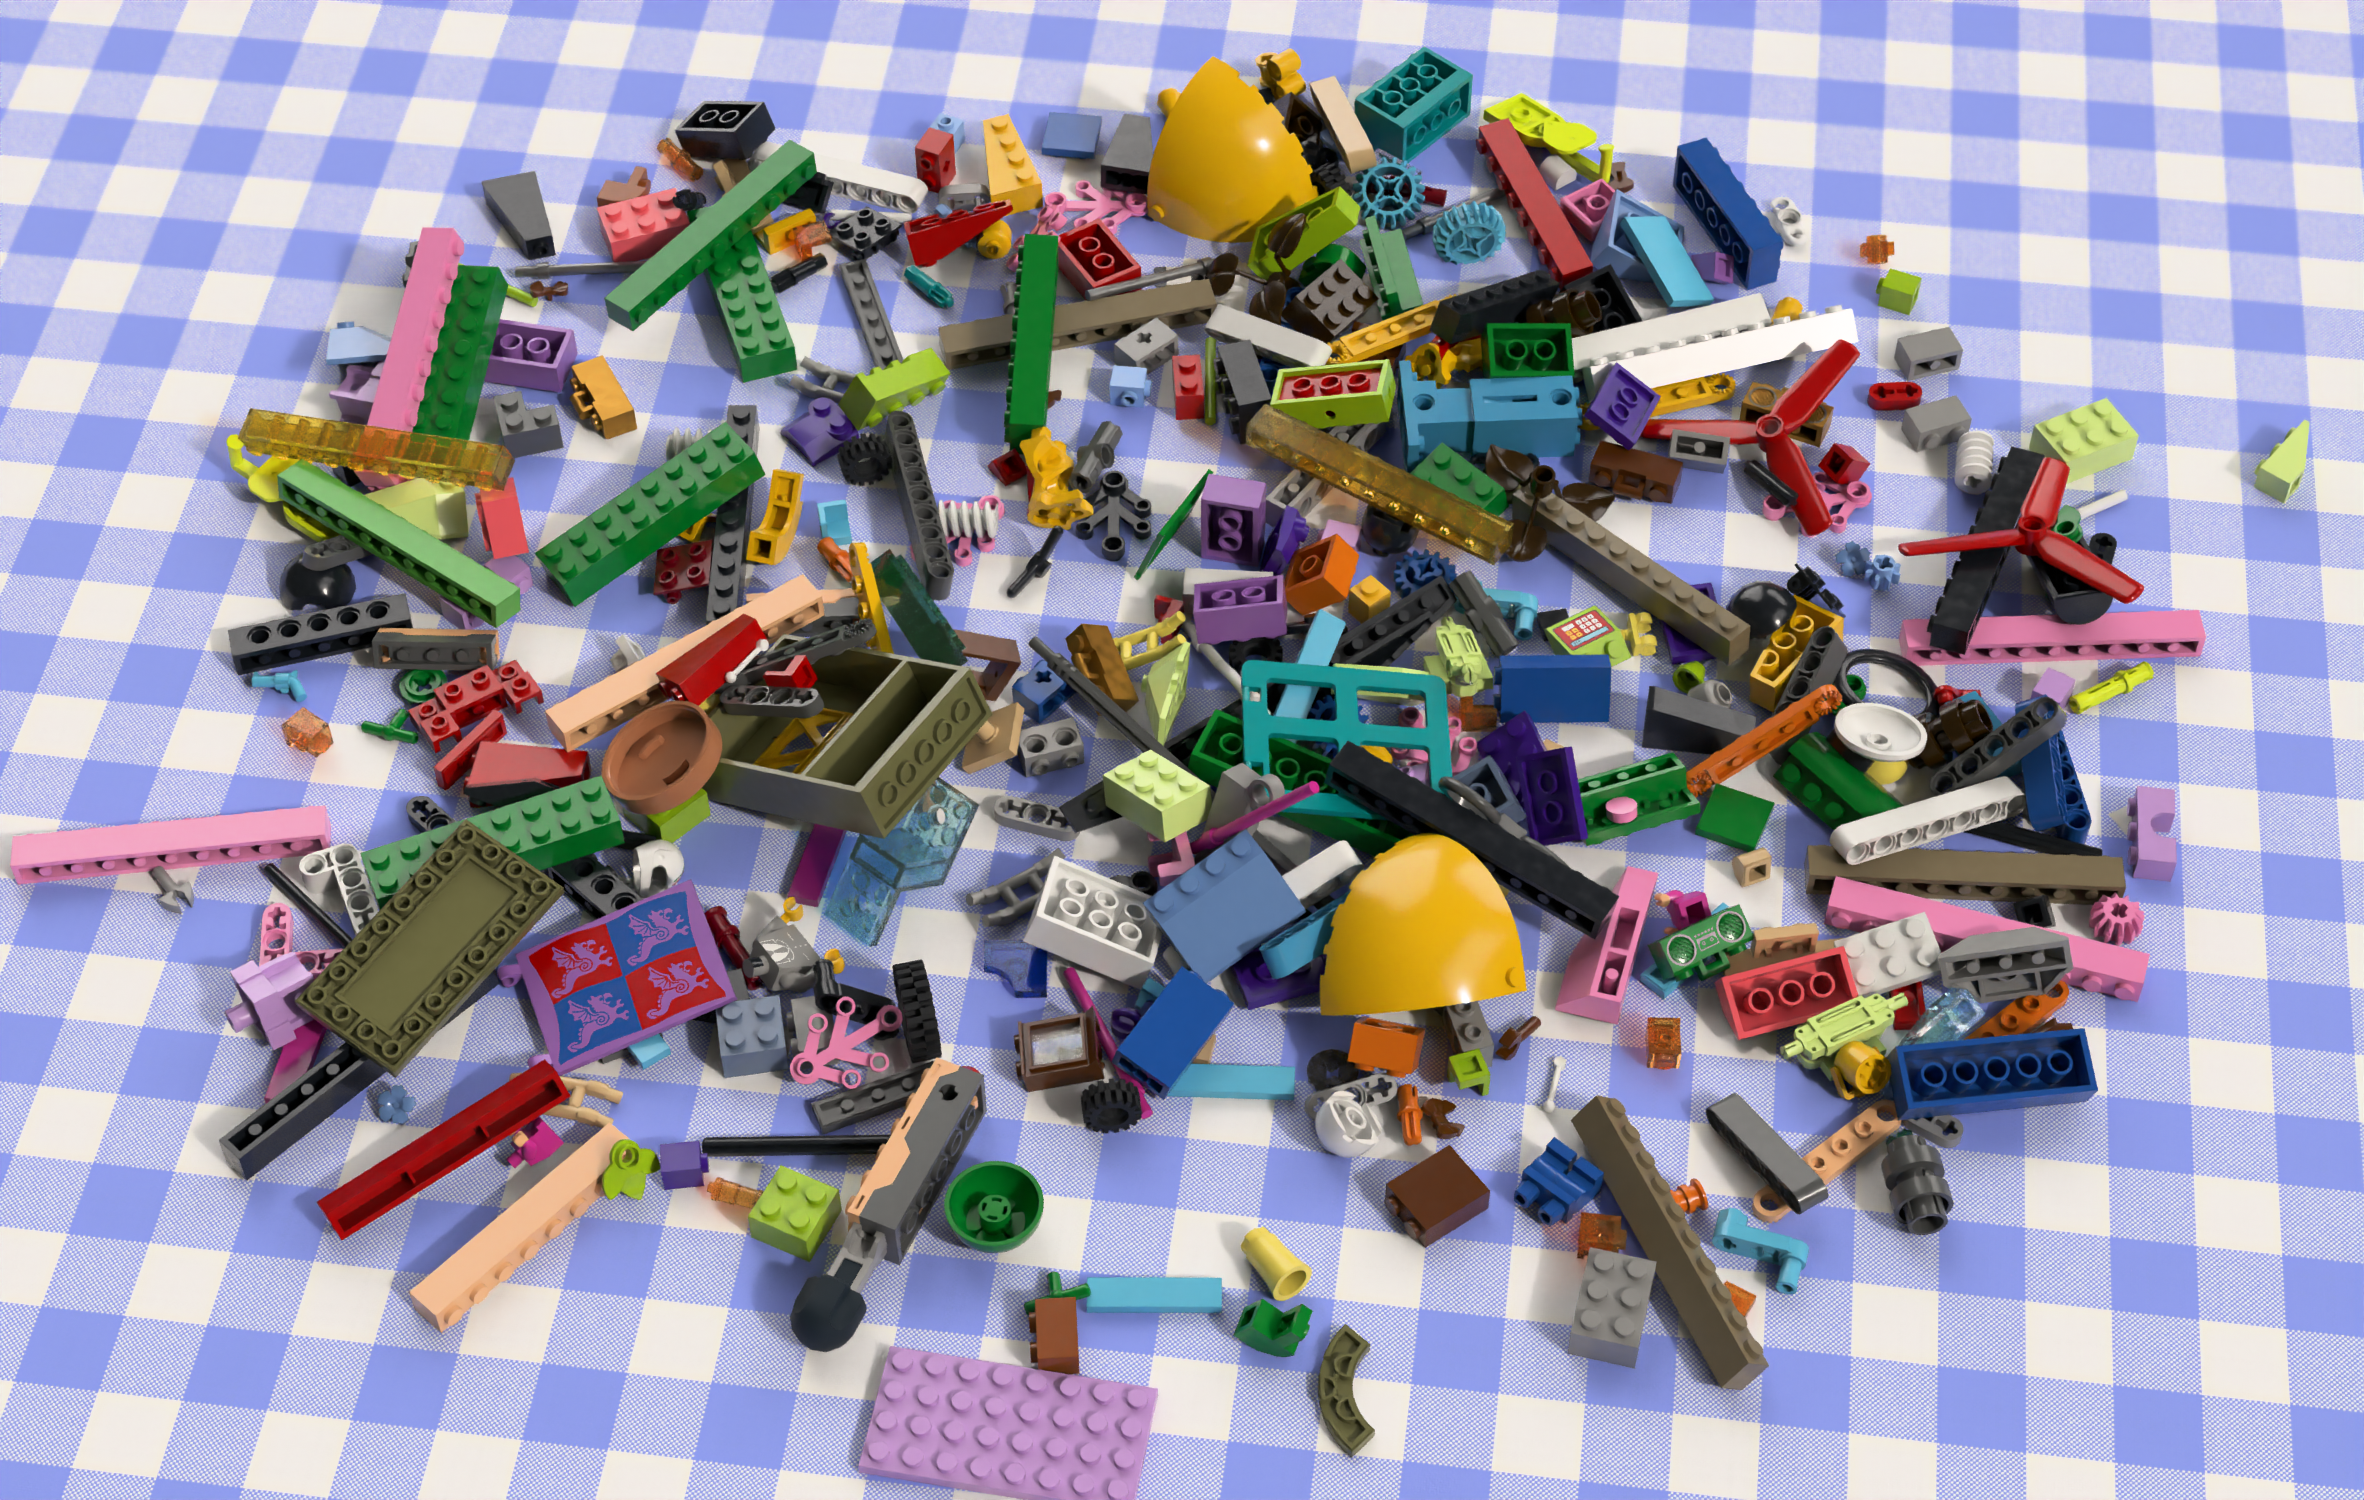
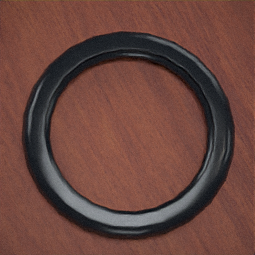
(1892, 660)

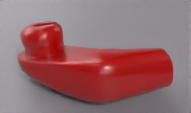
(1947, 693)

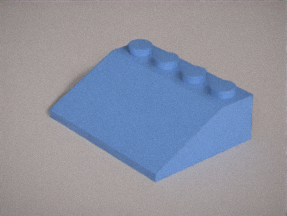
(1224, 907)

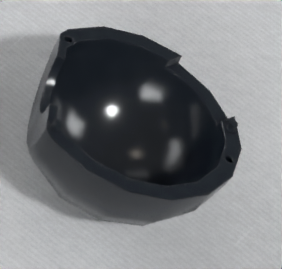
(305, 586)
(1763, 607)

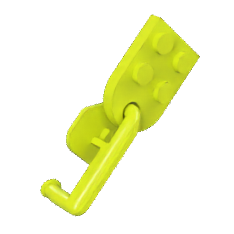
(1544, 128)
(264, 484)

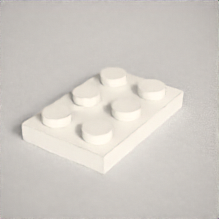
(1892, 955)

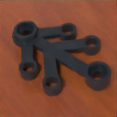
(1114, 486)

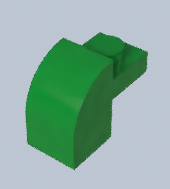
(1325, 258)
(1271, 1330)

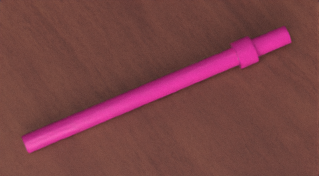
(1216, 836)
(1104, 1036)

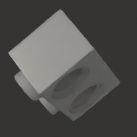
(1050, 747)
(1468, 1030)

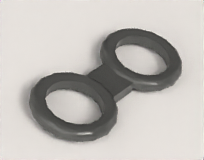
(1470, 799)

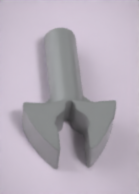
(172, 891)

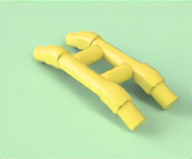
(1151, 634)

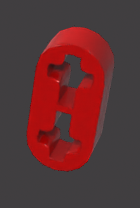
(1894, 396)

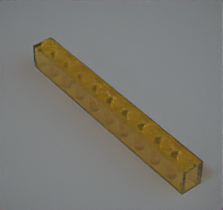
(377, 449)
(1380, 484)

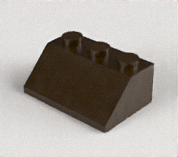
(1300, 119)

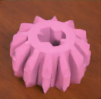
(2116, 919)

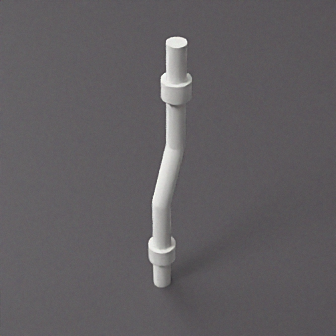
(1218, 662)

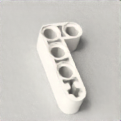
(341, 869)

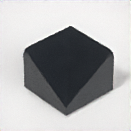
(2035, 911)

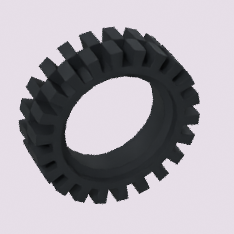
(918, 1011)

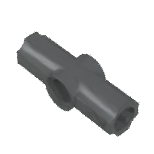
(1095, 457)
(1483, 614)

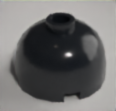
(1387, 532)

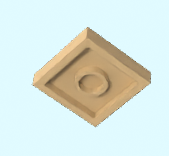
(995, 739)

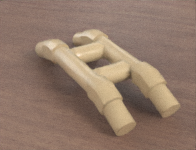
(574, 1110)

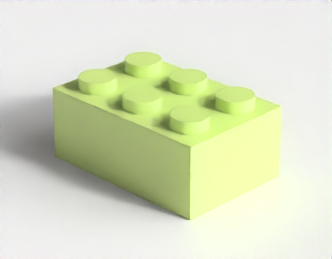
(2086, 439)
(1157, 795)

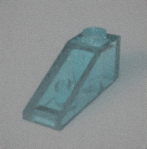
(1945, 1018)

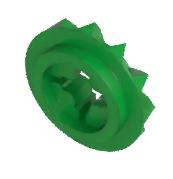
(414, 678)

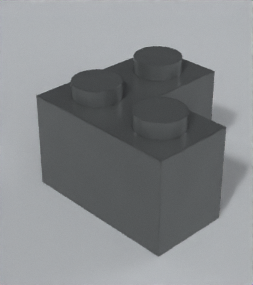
(527, 430)

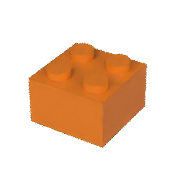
(1320, 574)
(1386, 1046)

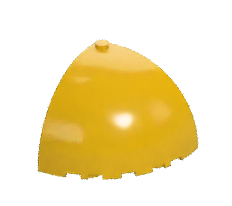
(1225, 161)
(1421, 934)

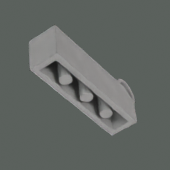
(1238, 794)

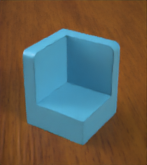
(834, 521)

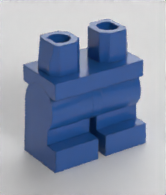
(1558, 1183)

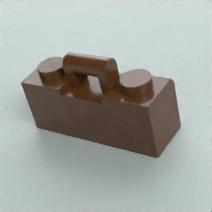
(1635, 472)

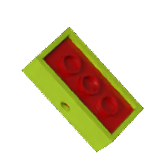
(1336, 393)

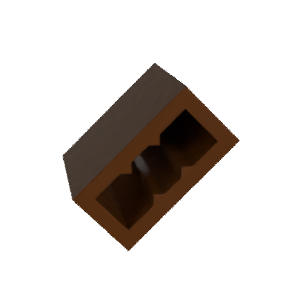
(1436, 1196)

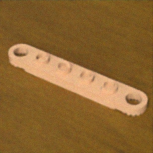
(1837, 1153)

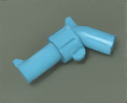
(282, 682)

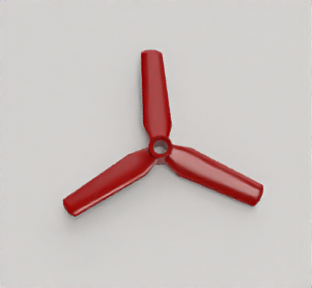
(1771, 432)
(2035, 538)

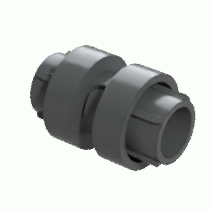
(1917, 1185)

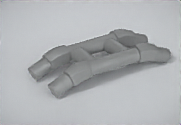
(825, 372)
(1005, 890)

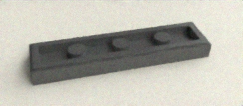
(867, 1100)

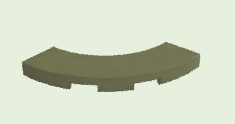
(1336, 1391)

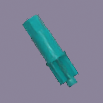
(932, 289)

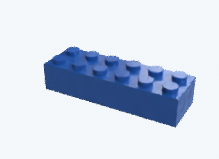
(1727, 213)
(1991, 1074)

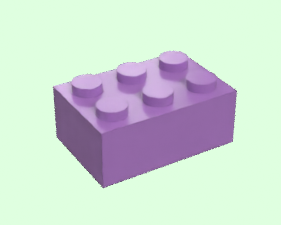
(531, 356)
(1233, 520)
(1240, 609)

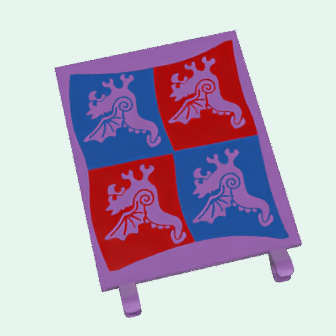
(622, 978)

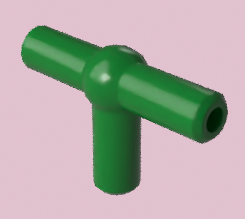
(392, 730)
(1055, 1290)

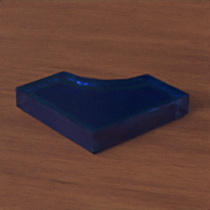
(1019, 964)

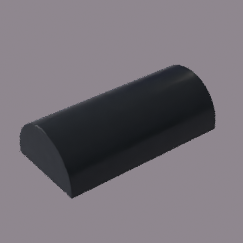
(2071, 598)

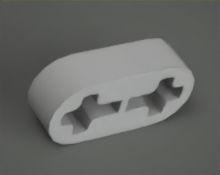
(964, 196)
(1932, 1128)

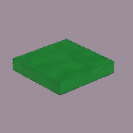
(1734, 818)

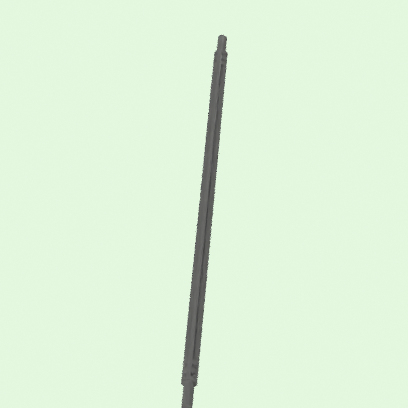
(1145, 741)

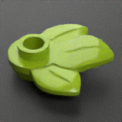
(630, 1173)

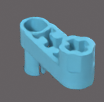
(1523, 609)
(1736, 1237)

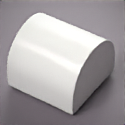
(1557, 172)

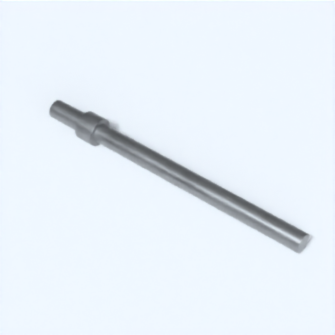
(1426, 223)
(544, 270)
(1149, 280)

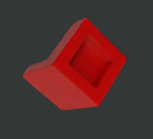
(797, 674)

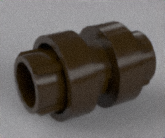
(1567, 307)
(1957, 729)

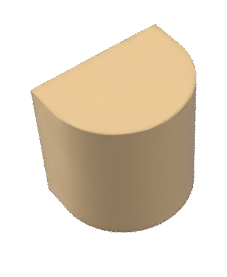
(1752, 867)

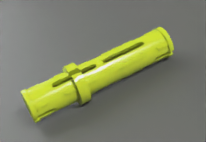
(2120, 683)

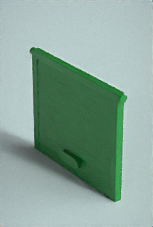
(1172, 525)

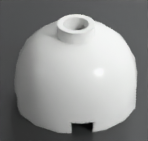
(1346, 1126)

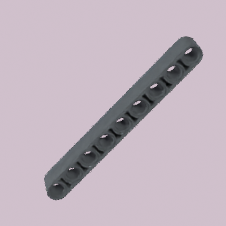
(919, 506)

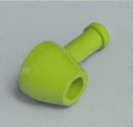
(1689, 676)

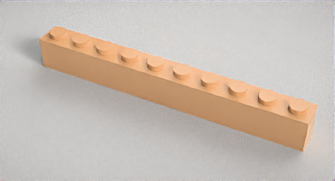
(636, 687)

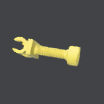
(1640, 624)

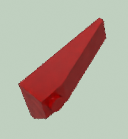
(936, 237)

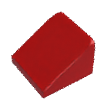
(1008, 467)

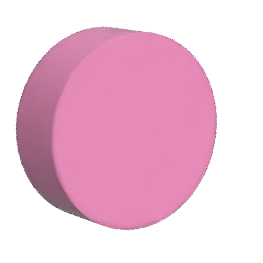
(1621, 810)

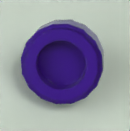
(1123, 1021)

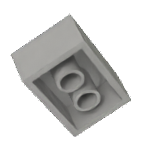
(1612, 1307)

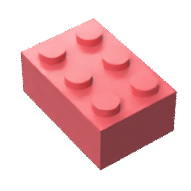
(641, 225)
(501, 521)

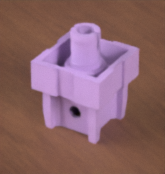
(358, 392)
(270, 998)

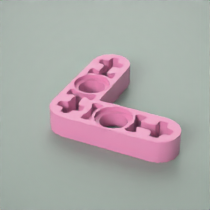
(285, 932)

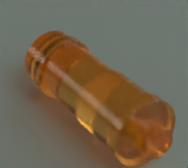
(733, 1193)

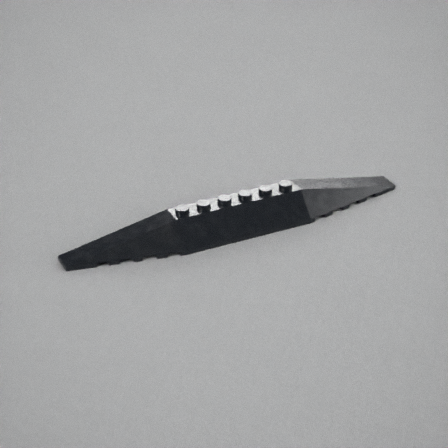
(1371, 643)

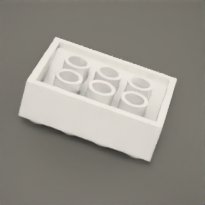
(1094, 923)

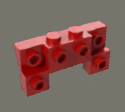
(472, 699)

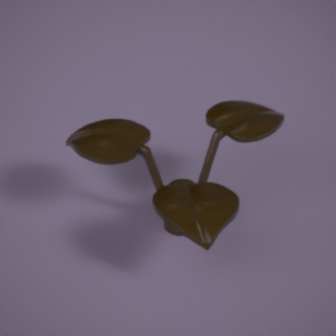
(1270, 301)
(1514, 469)

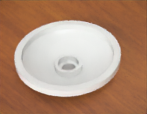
(1880, 732)

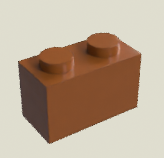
(1056, 1335)

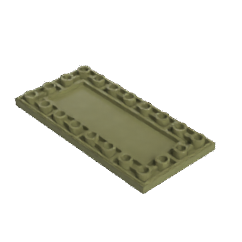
(429, 948)

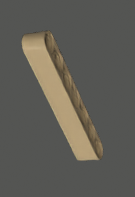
(1343, 124)

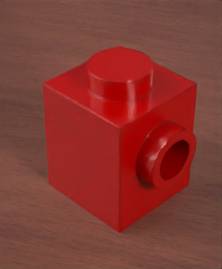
(1843, 464)

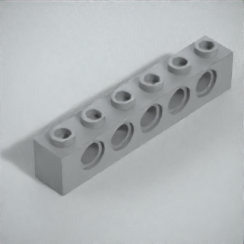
(1305, 491)

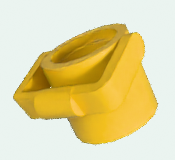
(1860, 1067)

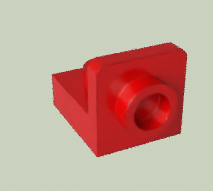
(1165, 608)

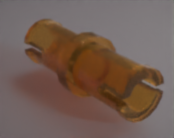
(680, 159)

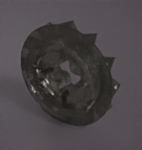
(1329, 1061)

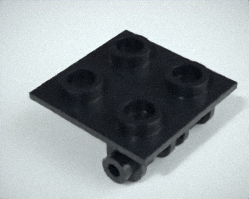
(866, 232)
(1808, 584)

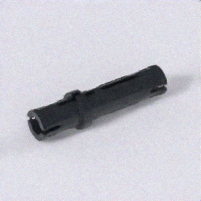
(689, 200)

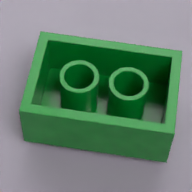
(1527, 350)
(1458, 476)

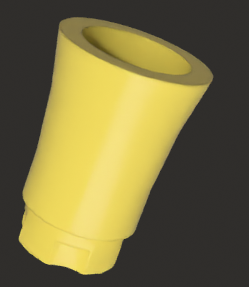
(1275, 1263)

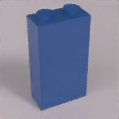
(1553, 688)
(1173, 1032)

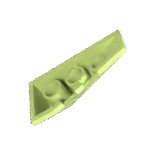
(427, 505)
(1166, 690)

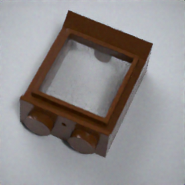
(1059, 1051)

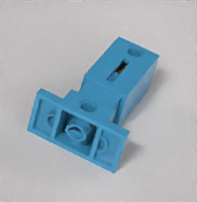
(1511, 413)

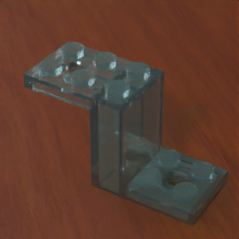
(904, 861)

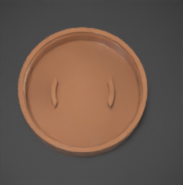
(662, 757)

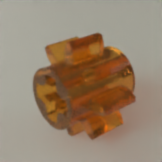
(1877, 249)

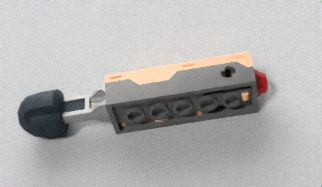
(893, 1200)

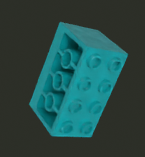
(1415, 104)

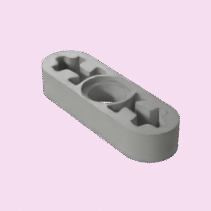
(1029, 808)
(1370, 1081)

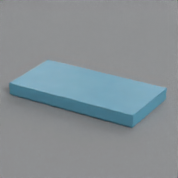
(1666, 261)

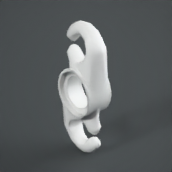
(1786, 229)

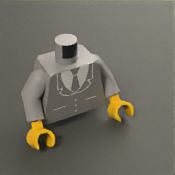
(784, 956)

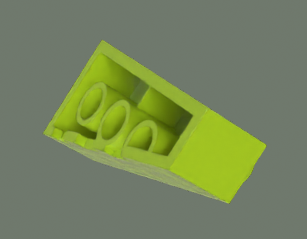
(1326, 221)
(893, 388)

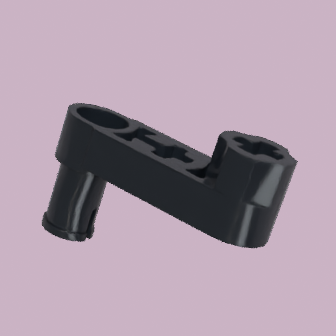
(868, 1004)

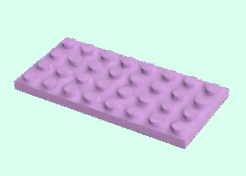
(1007, 1429)

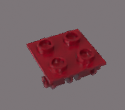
(682, 569)

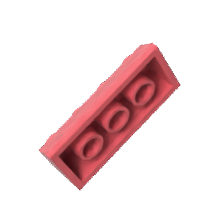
(1785, 992)

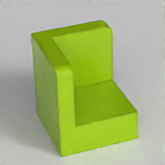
(1469, 1070)

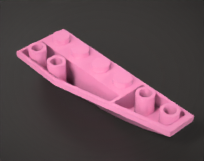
(1602, 966)

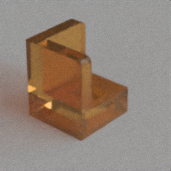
(810, 236)
(1476, 717)

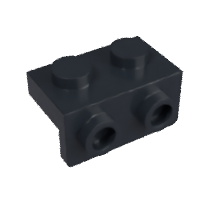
(813, 193)

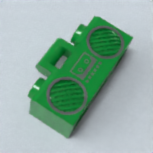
(1714, 935)

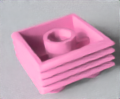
(1587, 207)

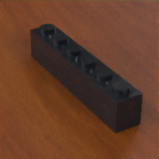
(1502, 302)

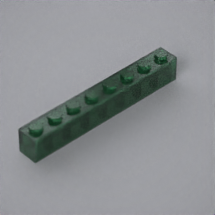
(916, 611)

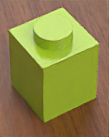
(1898, 291)

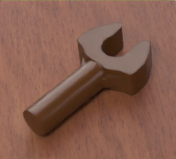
(1512, 1038)

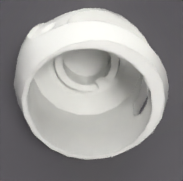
(658, 862)

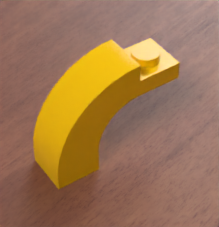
(776, 532)

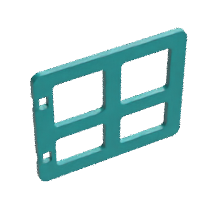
(1260, 725)

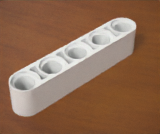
(1267, 338)

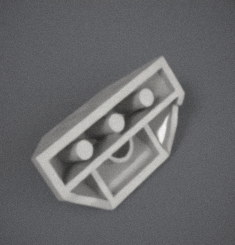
(2007, 964)

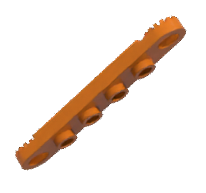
(1763, 739)
(2023, 1014)

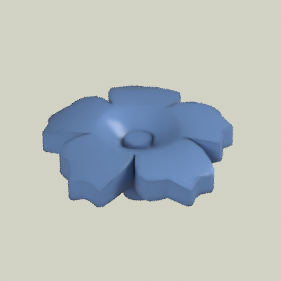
(1853, 559)
(395, 1105)

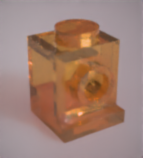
(307, 732)
(1663, 1043)
(1600, 1232)

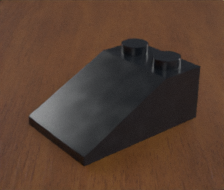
(1613, 299)

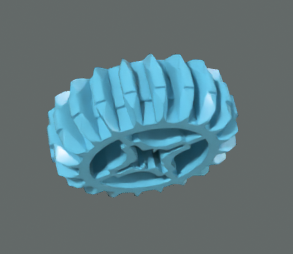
(1396, 201)
(1469, 233)

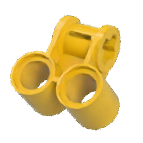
(1280, 73)

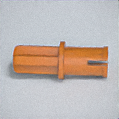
(837, 558)
(1409, 1114)

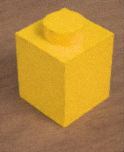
(1368, 599)

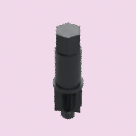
(797, 273)

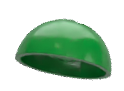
(994, 1206)

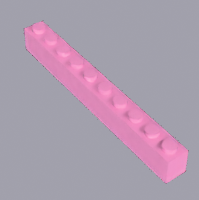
(415, 337)
(2052, 639)
(170, 844)
(2095, 964)

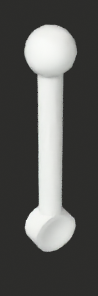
(761, 645)
(1559, 1064)

